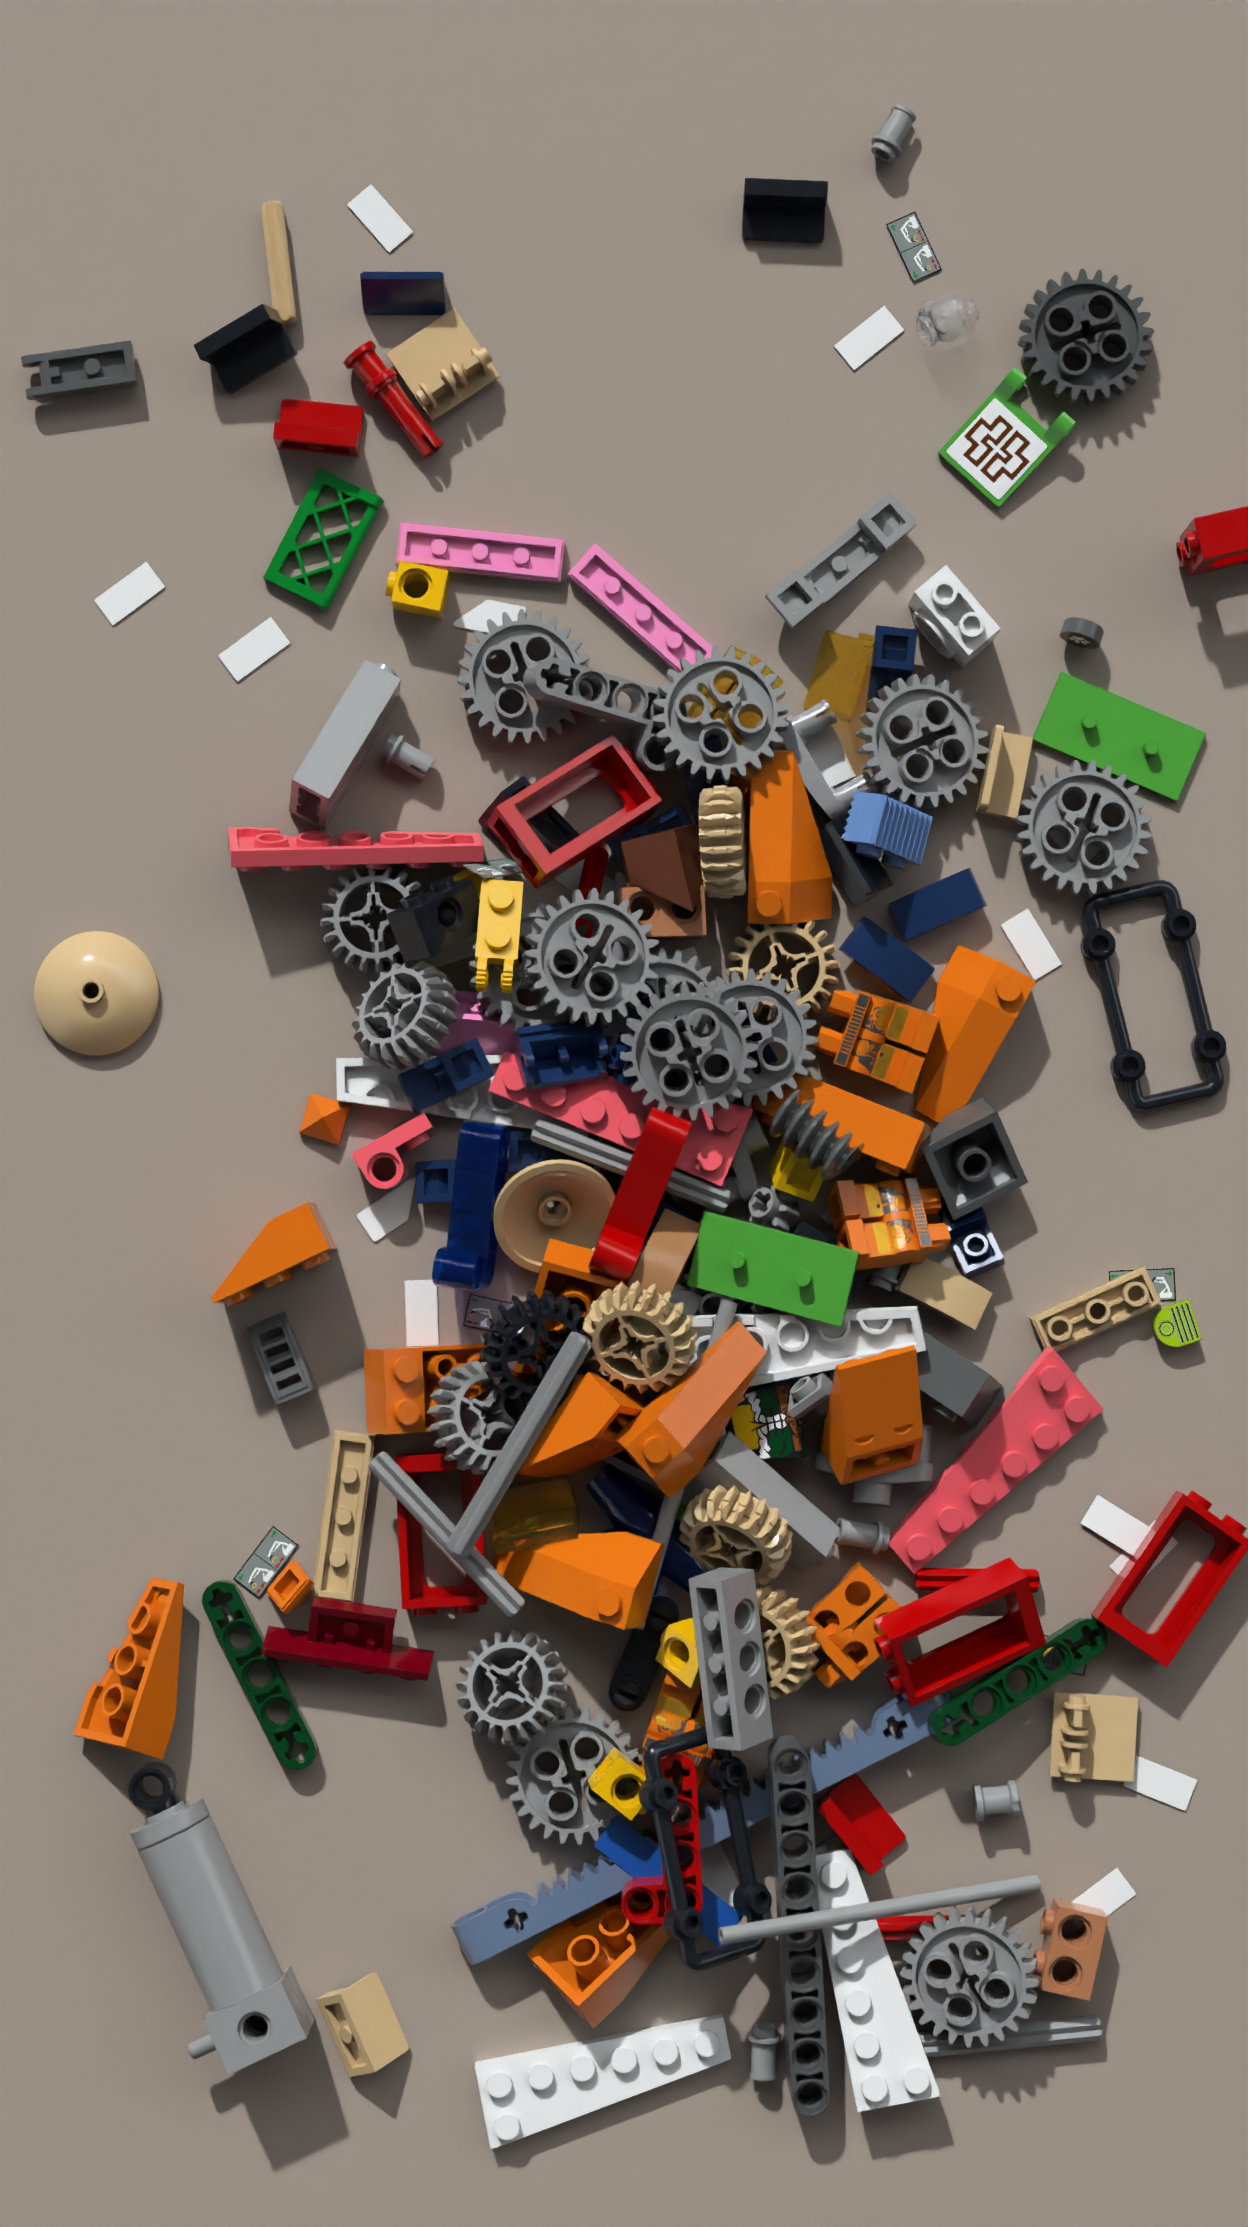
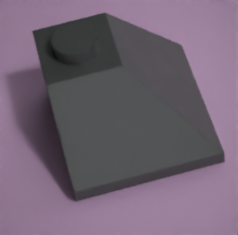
(972, 1158)

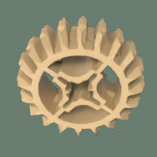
(723, 841)
(817, 955)
(644, 1323)
(736, 1532)
(790, 1646)

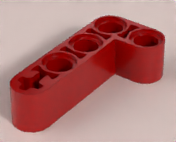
(639, 1194)
(686, 1835)

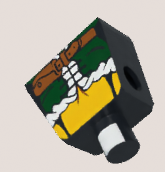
(766, 1425)

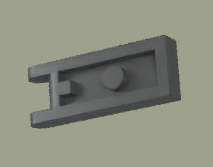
(82, 370)

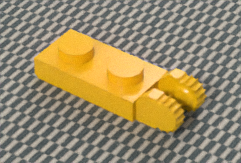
(498, 930)

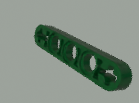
(997, 1682)
(260, 1695)

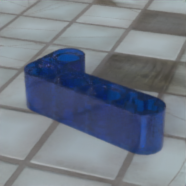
(478, 1179)

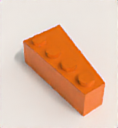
(888, 1135)

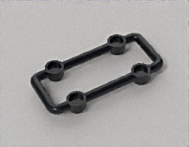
(1178, 928)
(749, 1898)

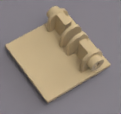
(443, 365)
(1093, 1737)

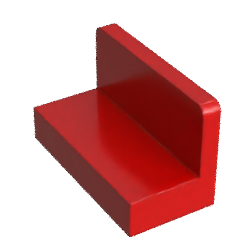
(319, 427)
(860, 1822)

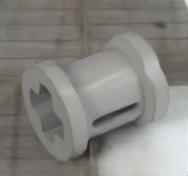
(996, 1801)

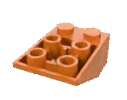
(281, 1246)
(404, 1378)
(874, 1416)
(583, 1427)

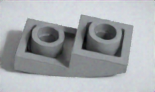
(810, 1393)

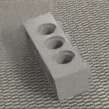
(731, 1658)

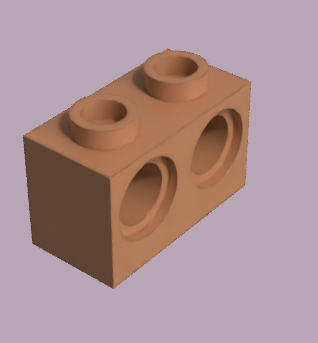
(665, 923)
(1080, 1949)

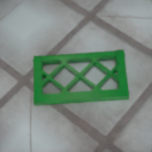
(307, 510)

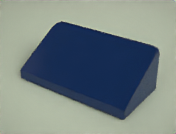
(403, 293)

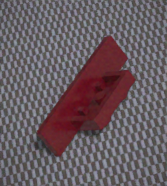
(349, 1638)

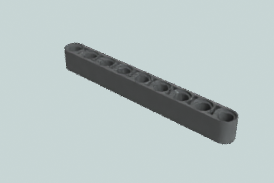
(804, 1945)

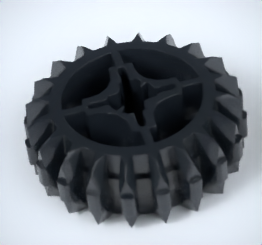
(505, 1348)

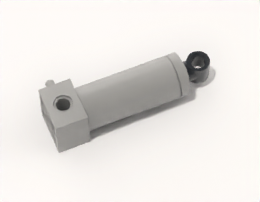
(216, 1929)

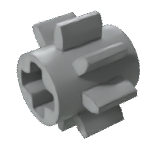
(773, 1208)

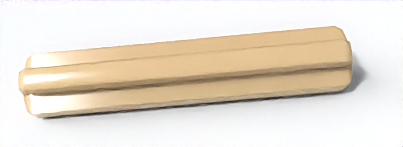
(278, 260)

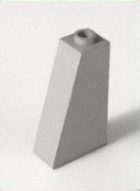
(343, 744)
(738, 1465)

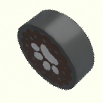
(1082, 633)

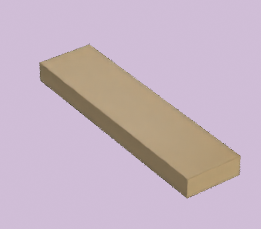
(343, 1516)

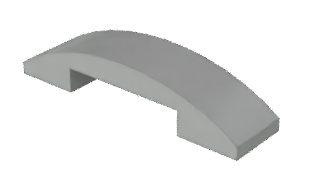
(841, 561)

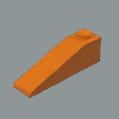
(786, 855)
(976, 1009)
(567, 1273)
(686, 1419)
(594, 1575)
(138, 1693)
(599, 1956)

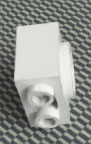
(952, 617)

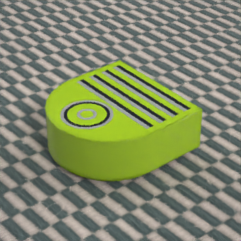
(1176, 1325)

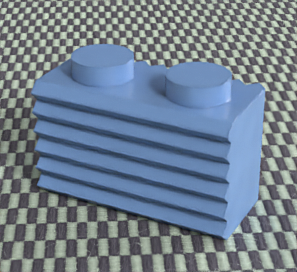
(887, 830)

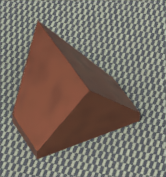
(665, 864)

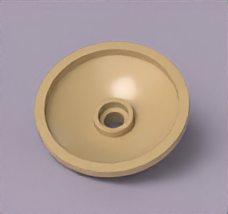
(125, 997)
(526, 1222)

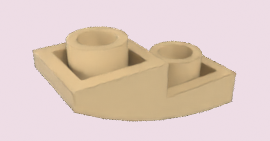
(944, 1292)

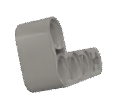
(604, 703)

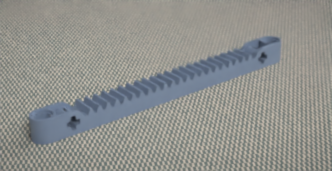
(489, 1932)

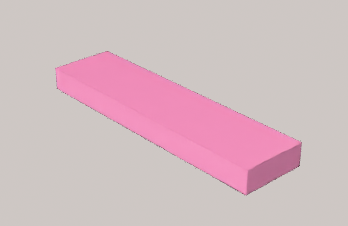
(482, 552)
(637, 609)

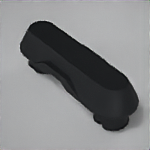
(638, 1660)

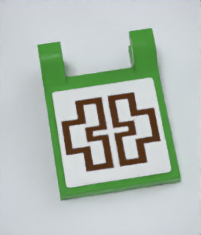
(1002, 442)

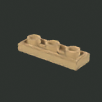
(1120, 1301)

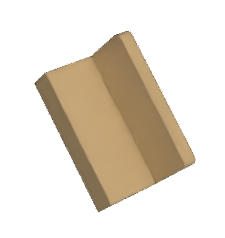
(1004, 774)
(363, 2025)

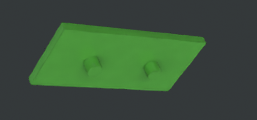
(1118, 732)
(773, 1268)

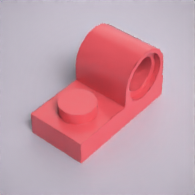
(410, 1134)

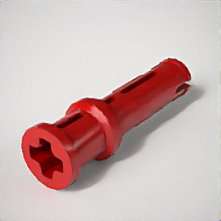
(382, 384)

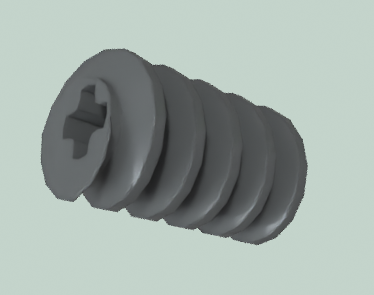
(814, 1137)

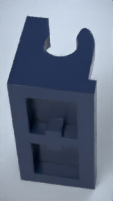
(561, 1054)

